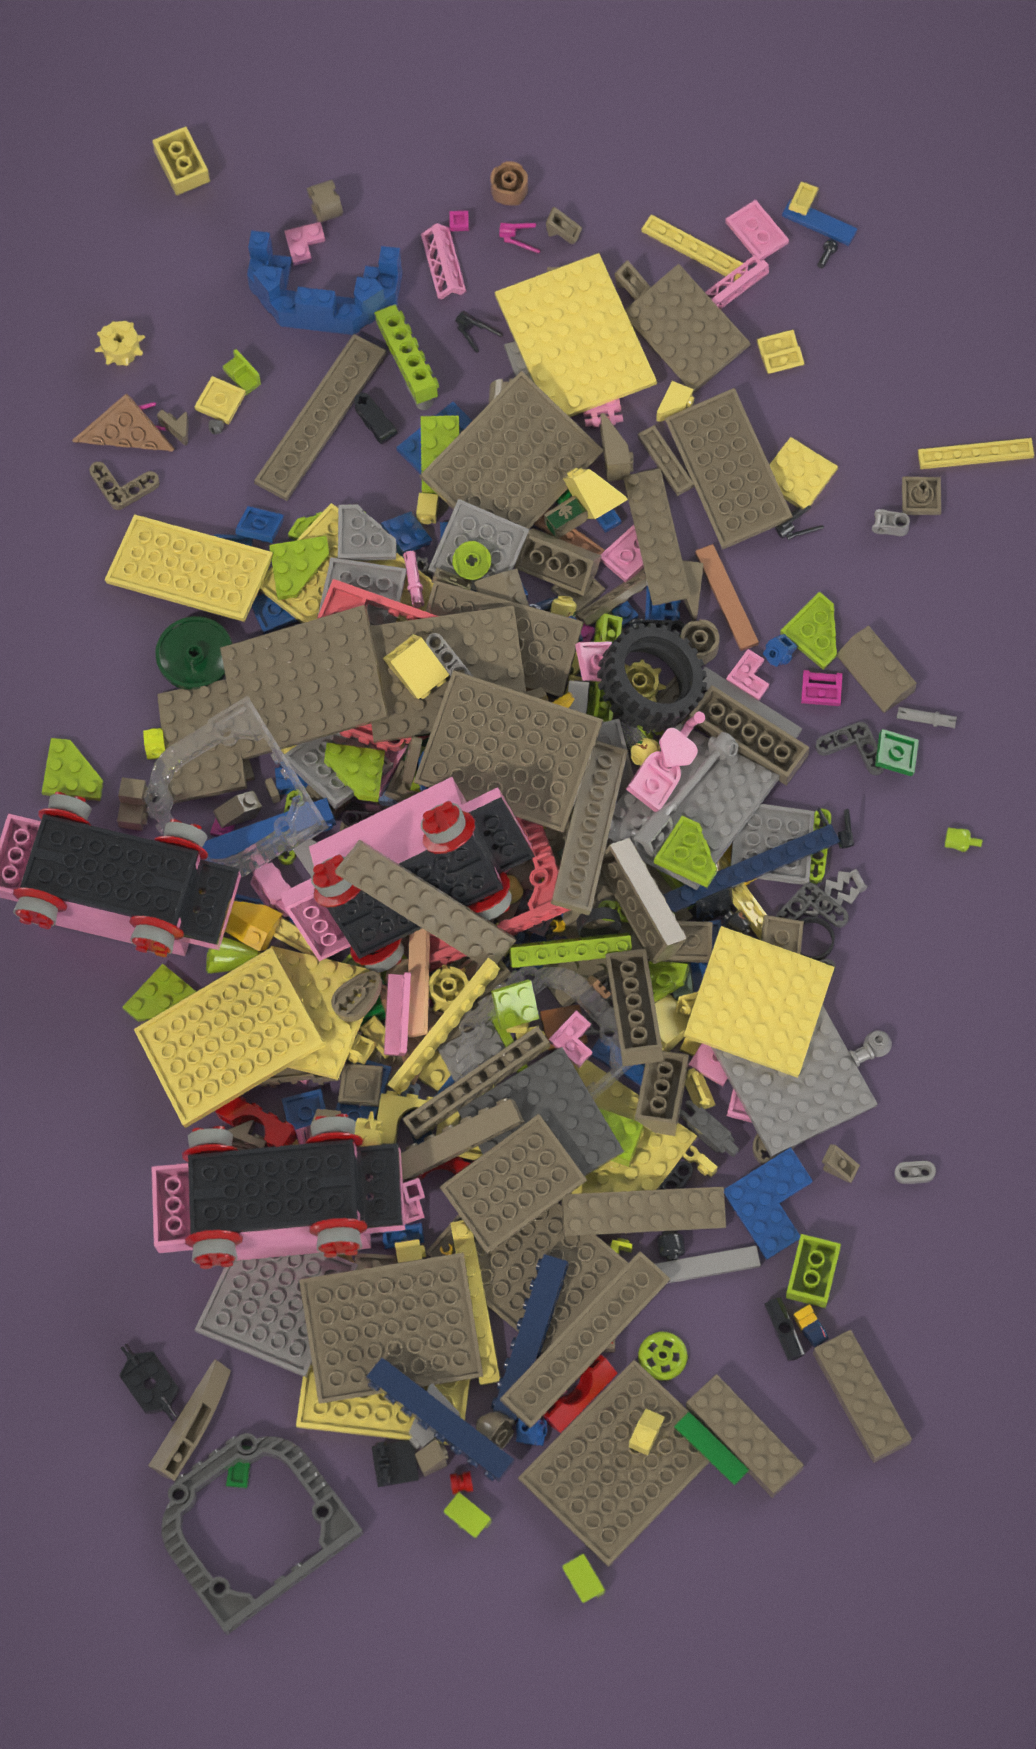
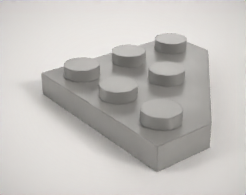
(362, 536)

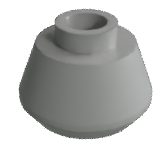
(879, 1042)

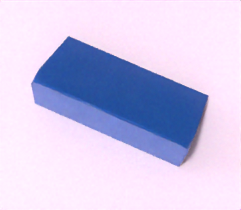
(412, 1232)

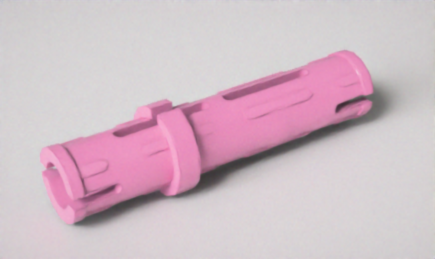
(414, 587)

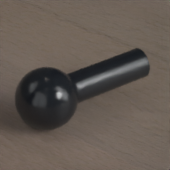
(829, 247)

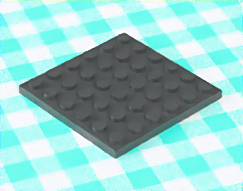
(563, 1102)

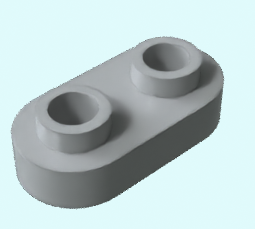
(914, 1172)

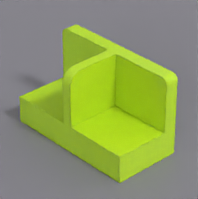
(242, 373)
(467, 1515)
(583, 1579)

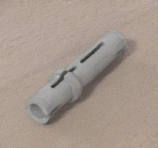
(927, 717)

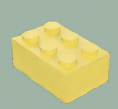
(181, 161)

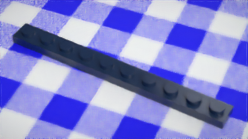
(755, 867)

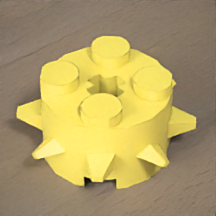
(119, 343)
(643, 674)
(446, 986)
(369, 1130)

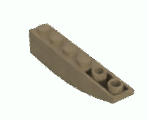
(191, 1423)

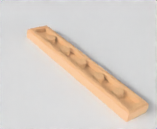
(419, 983)

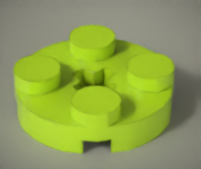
(462, 554)

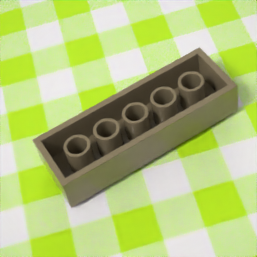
(755, 735)
(641, 901)
(634, 1007)
(862, 1396)
(744, 1435)

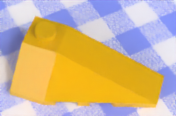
(253, 924)

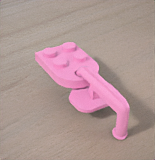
(653, 779)

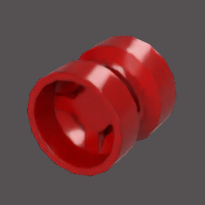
(461, 1482)

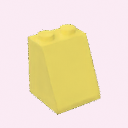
(593, 492)
(416, 666)
(671, 1024)

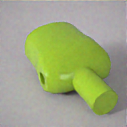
(960, 839)

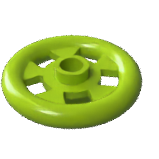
(677, 1347)

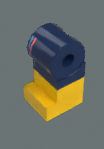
(810, 1326)

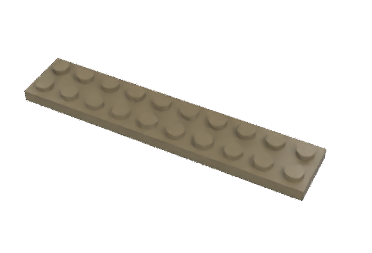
(320, 417)
(589, 829)
(424, 904)
(585, 1339)

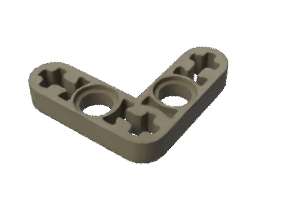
(122, 492)

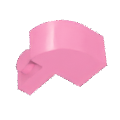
(411, 1194)

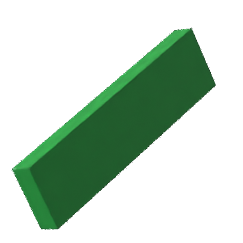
(711, 1448)

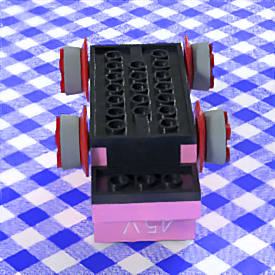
(435, 836)
(114, 882)
(277, 1198)

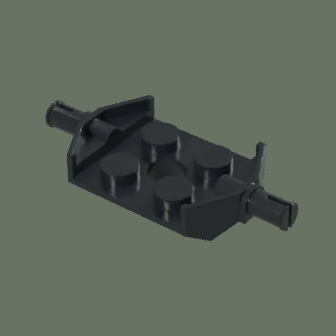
(147, 1366)

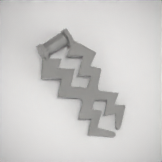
(842, 877)

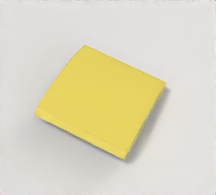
(780, 352)

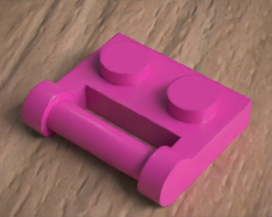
(821, 693)

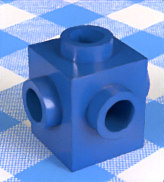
(779, 650)
(532, 1436)

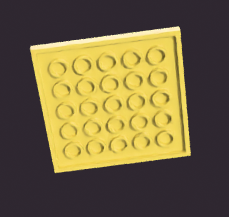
(315, 985)
(759, 1001)

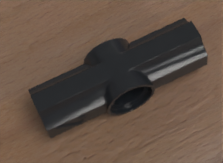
(788, 1341)

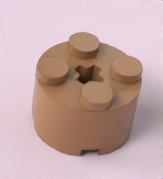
(509, 183)

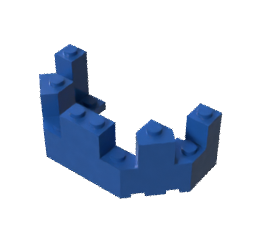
(320, 308)

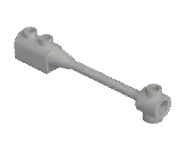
(660, 825)

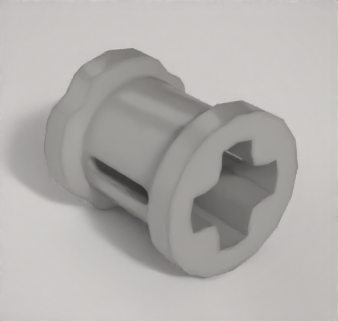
(862, 1054)

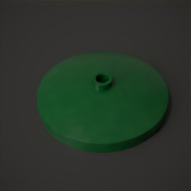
(183, 642)

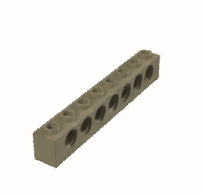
(476, 1082)

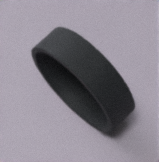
(599, 913)
(822, 922)

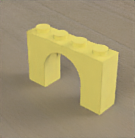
(394, 1107)

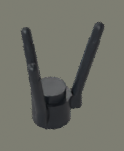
(467, 321)
(786, 528)
(844, 836)

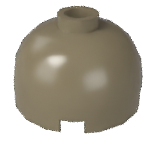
(496, 1428)

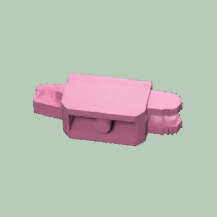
(269, 885)

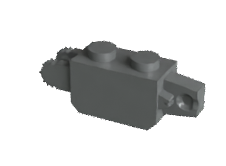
(709, 1130)

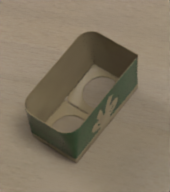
(565, 517)

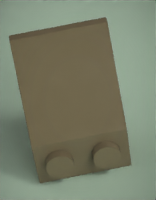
(616, 452)

